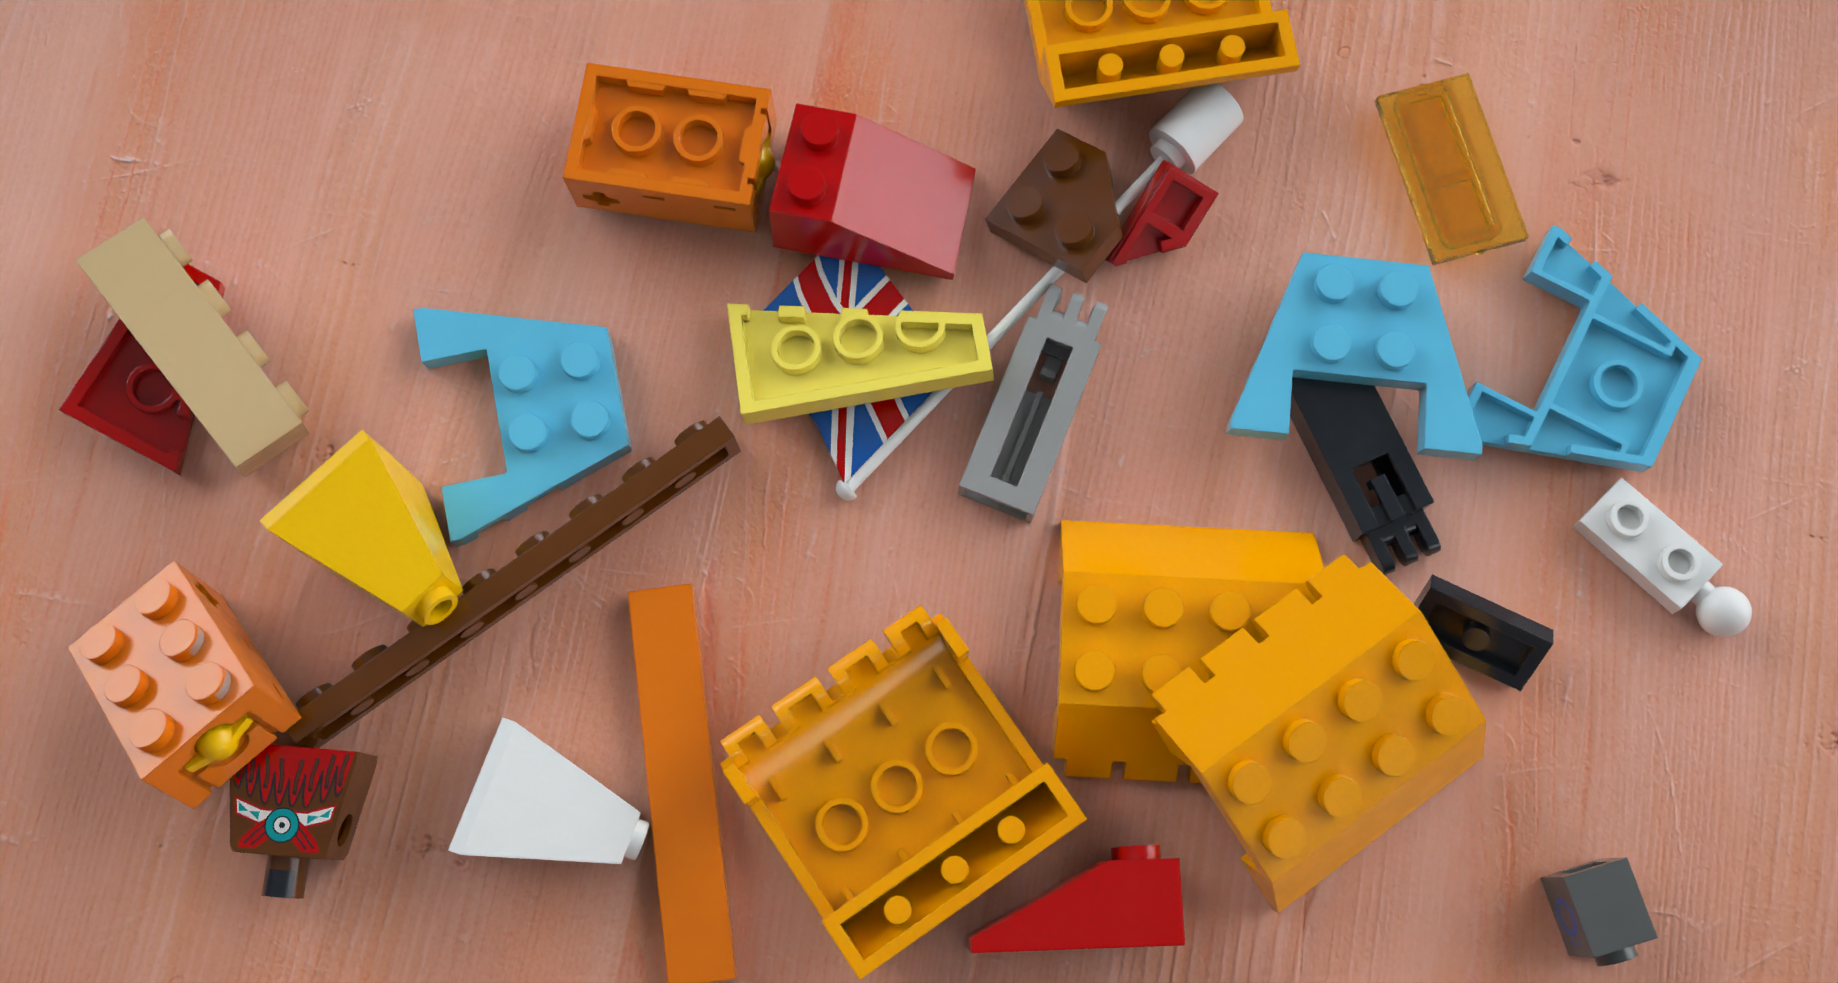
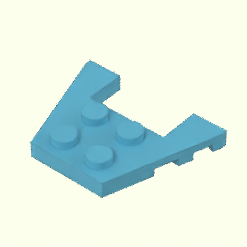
(1366, 328)
(1611, 383)
(553, 406)

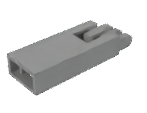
(1025, 427)

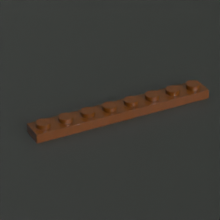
(494, 594)

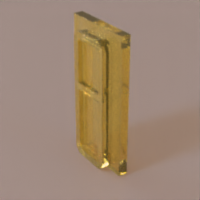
(1451, 169)

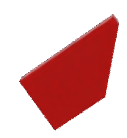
(1163, 215)

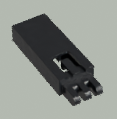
(1347, 429)

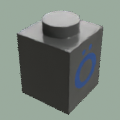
(1599, 910)

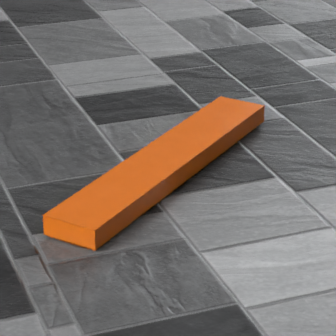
(682, 786)

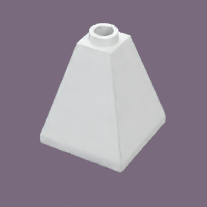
(543, 808)

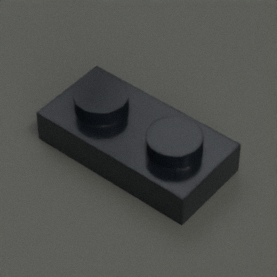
(1484, 633)

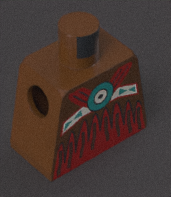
(296, 809)

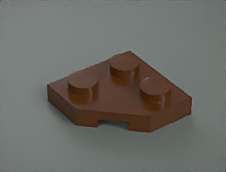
(1062, 207)

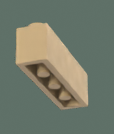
(193, 345)

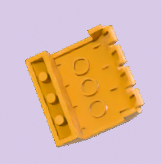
(1151, 46)
(1141, 612)
(1322, 726)
(897, 789)

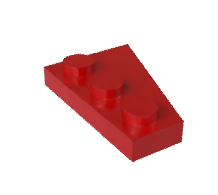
(132, 399)

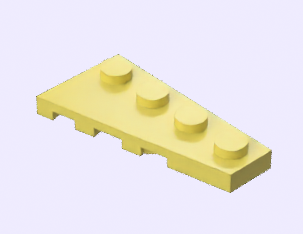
(828, 361)

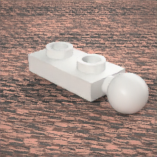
(1663, 559)

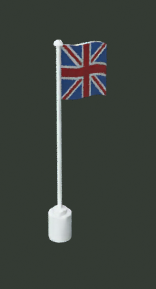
(868, 433)

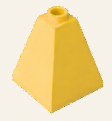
(372, 529)

